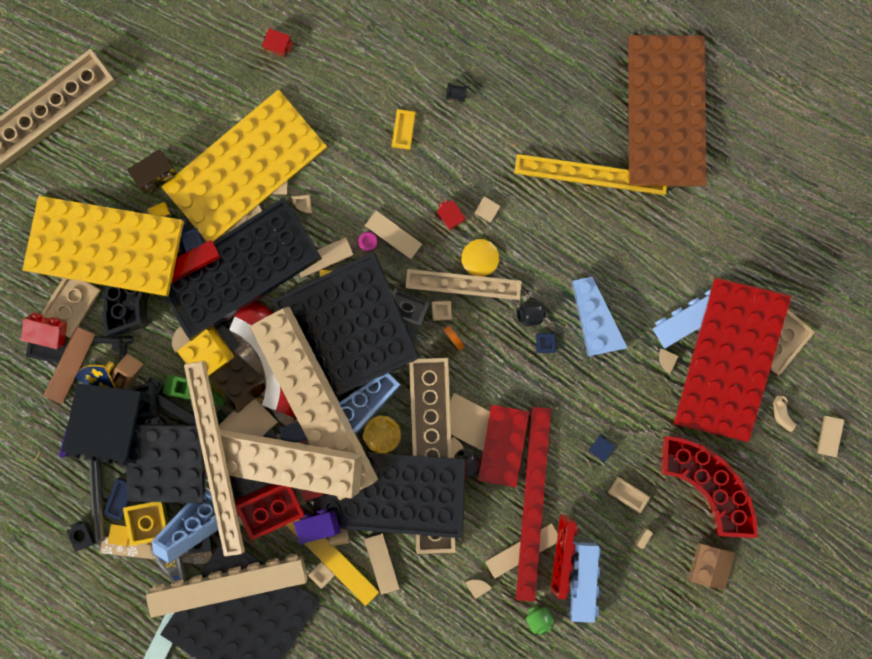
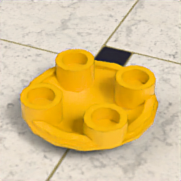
(480, 257)
(382, 434)

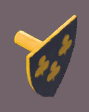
(97, 375)

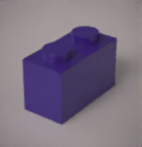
(317, 527)

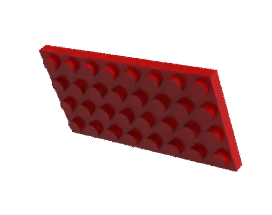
(732, 359)

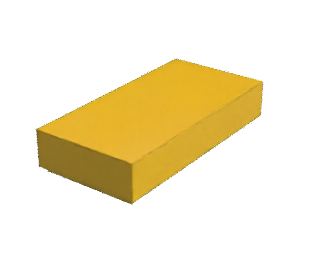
(403, 129)

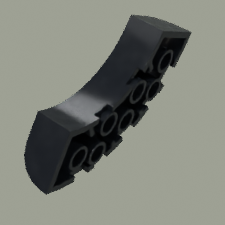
(125, 308)

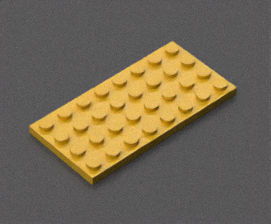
(244, 167)
(103, 245)

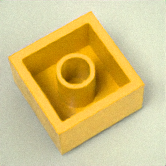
(208, 348)
(145, 521)

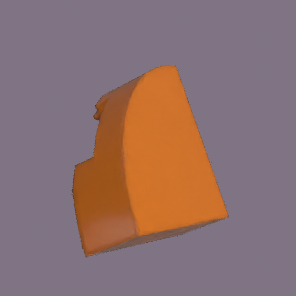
(454, 338)

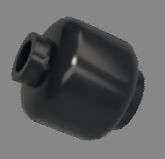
(530, 313)
(473, 462)

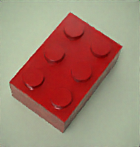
(268, 509)

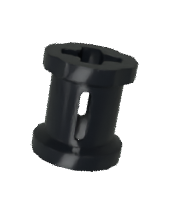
(456, 92)

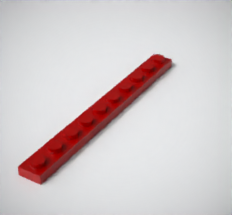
(533, 504)

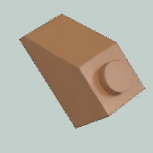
(126, 372)

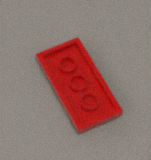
(503, 446)
(562, 561)

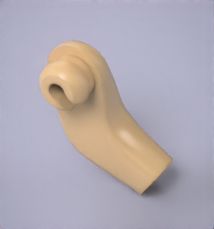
(781, 414)

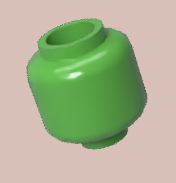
(539, 620)

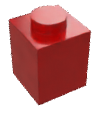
(277, 43)
(450, 214)

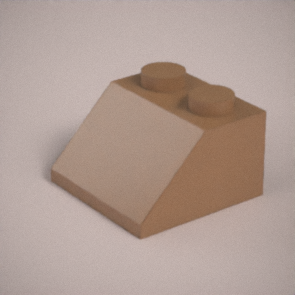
(711, 566)

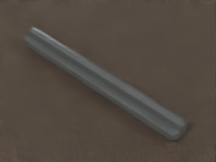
(97, 501)

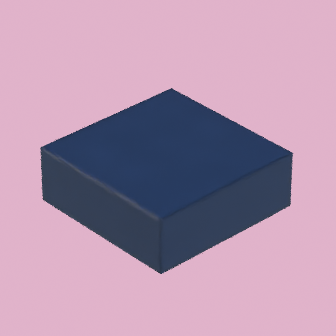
(191, 239)
(545, 343)
(601, 448)

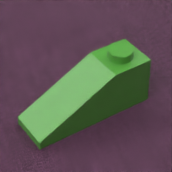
(179, 387)

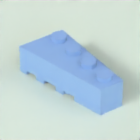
(595, 318)
(682, 322)
(368, 400)
(186, 529)
(584, 582)

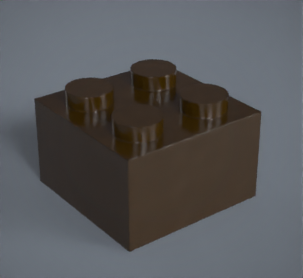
(152, 172)
(237, 383)

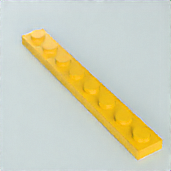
(579, 173)

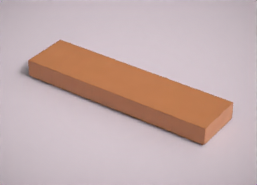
(69, 365)

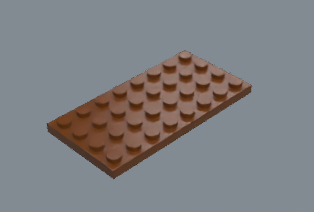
(666, 110)

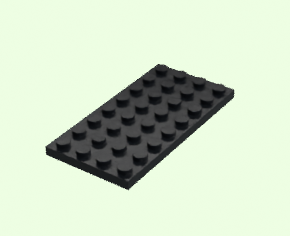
(252, 263)
(408, 498)

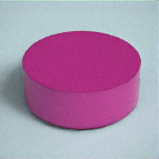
(368, 241)

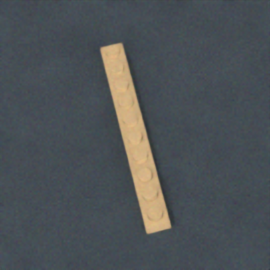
(214, 458)

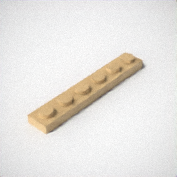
(463, 284)

